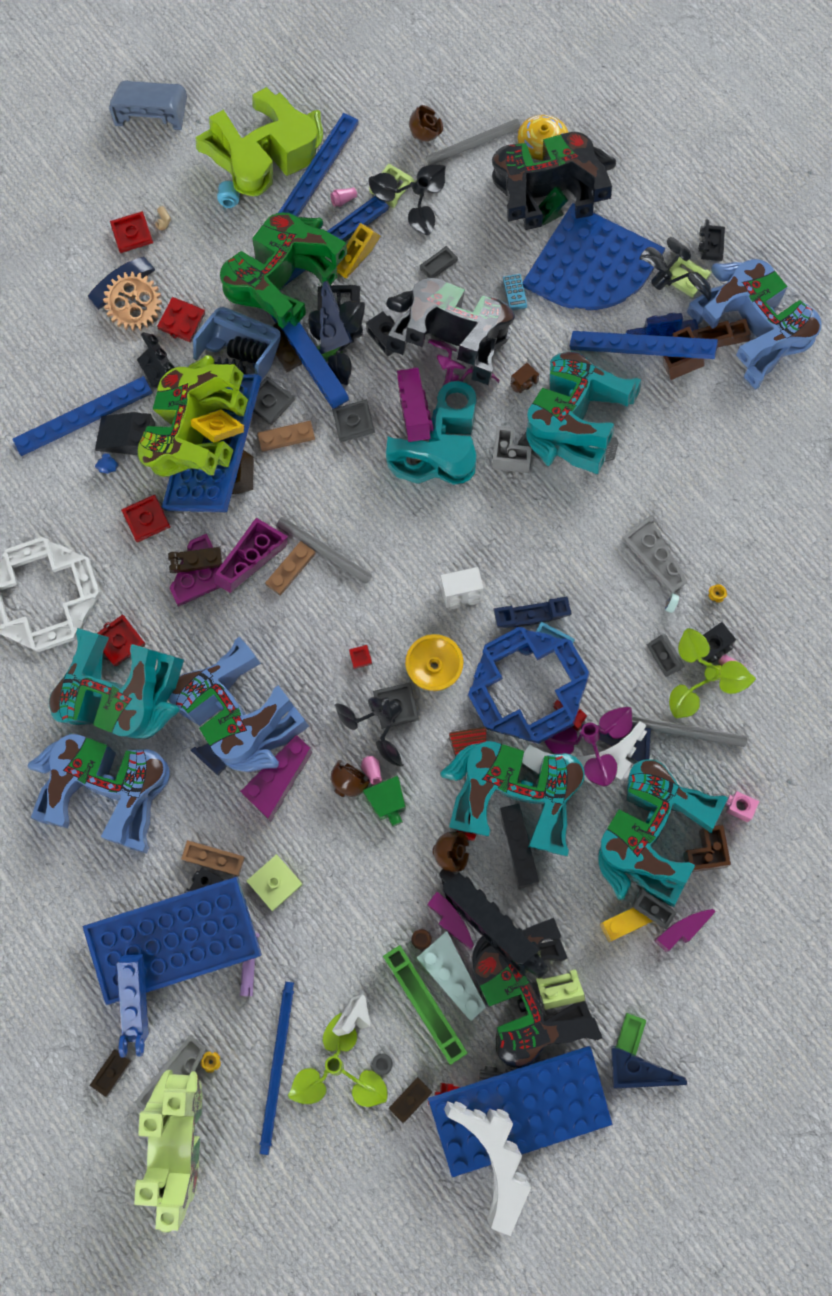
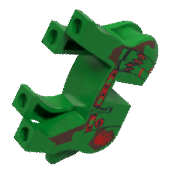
(279, 248)

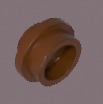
(421, 939)

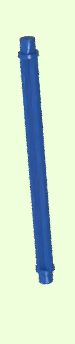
(276, 1070)

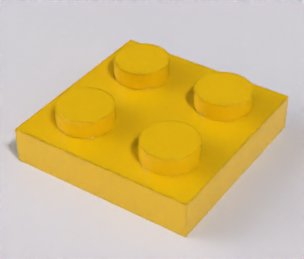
(217, 426)

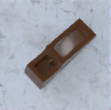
(726, 333)

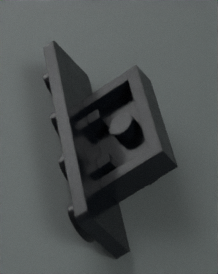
(154, 360)

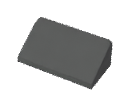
(665, 655)
(653, 909)

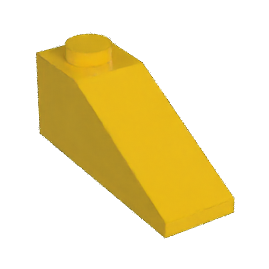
(358, 249)
(624, 924)

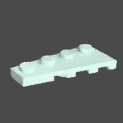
(449, 971)

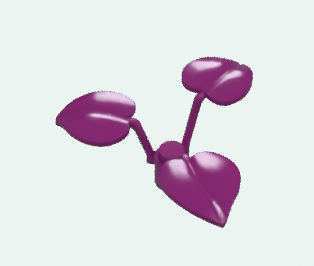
(447, 362)
(600, 769)

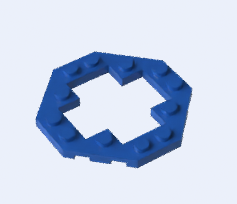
(515, 723)

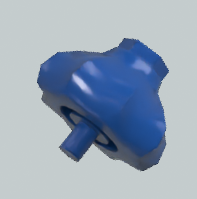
(106, 464)

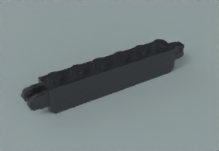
(492, 924)

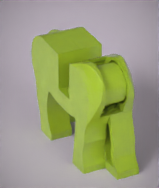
(287, 141)

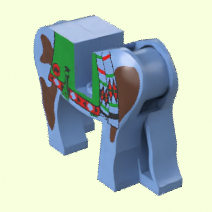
(755, 292)
(237, 738)
(86, 762)

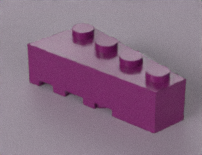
(414, 405)
(252, 552)
(271, 785)

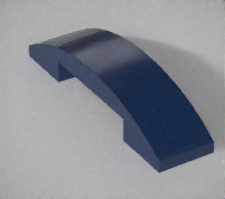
(137, 266)
(532, 614)

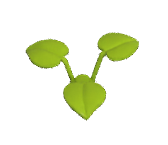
(732, 675)
(308, 1086)

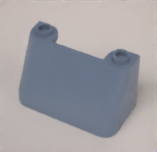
(149, 100)

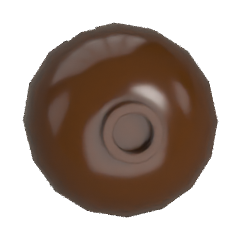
(424, 124)
(348, 780)
(451, 851)

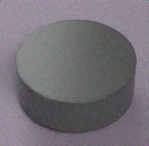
(382, 1064)

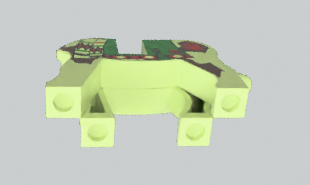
(172, 1148)

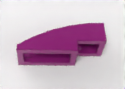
(450, 919)
(683, 929)

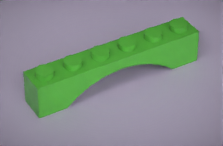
(425, 1004)

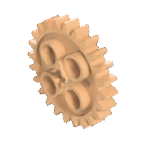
(141, 288)

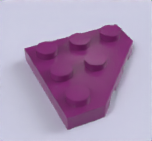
(196, 583)

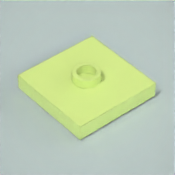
(274, 882)

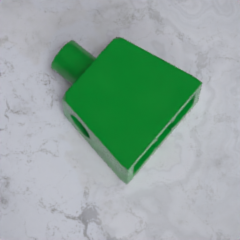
(387, 800)

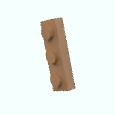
(286, 436)
(290, 568)
(213, 858)

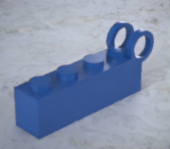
(132, 1003)

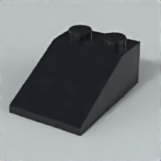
(122, 432)

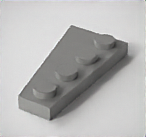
(651, 549)

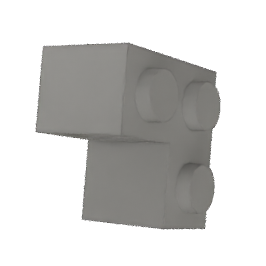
(510, 456)

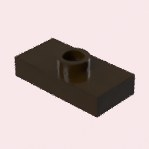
(110, 1073)
(410, 1100)

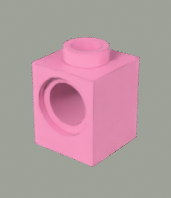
(749, 803)

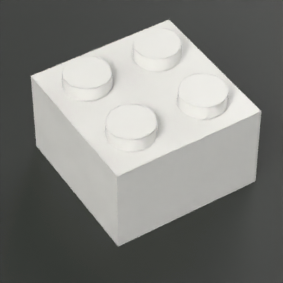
(462, 588)

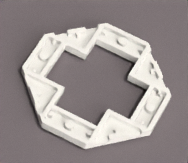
(75, 610)

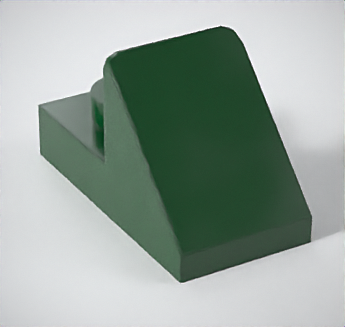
(552, 205)

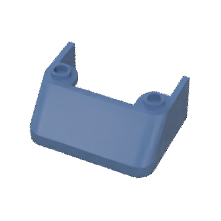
(226, 325)

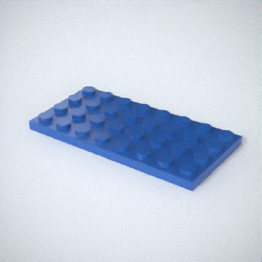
(195, 489)
(176, 936)
(543, 1100)

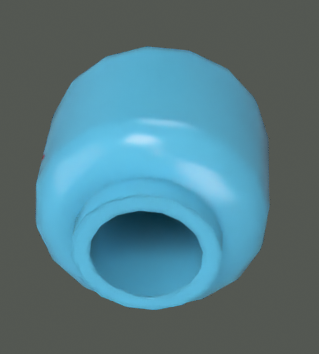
(227, 195)

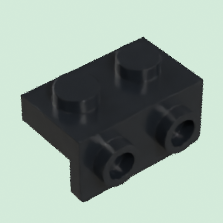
(712, 242)

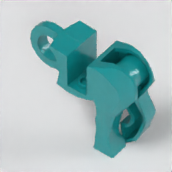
(444, 455)

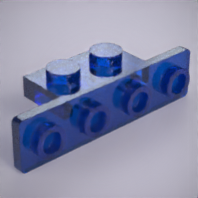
(664, 325)

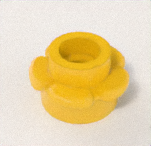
(720, 589)
(205, 1062)

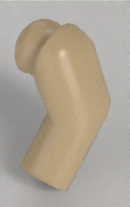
(165, 219)

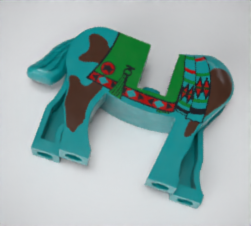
(558, 413)
(126, 710)
(497, 768)
(629, 841)

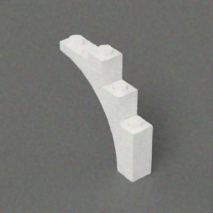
(625, 748)
(509, 1186)

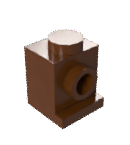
(524, 378)

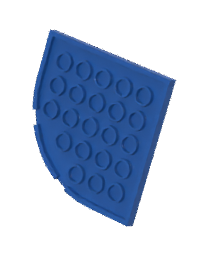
(590, 264)

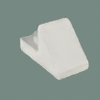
(354, 1014)

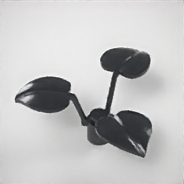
(428, 178)
(664, 276)
(351, 314)
(386, 713)

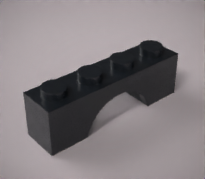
(518, 843)

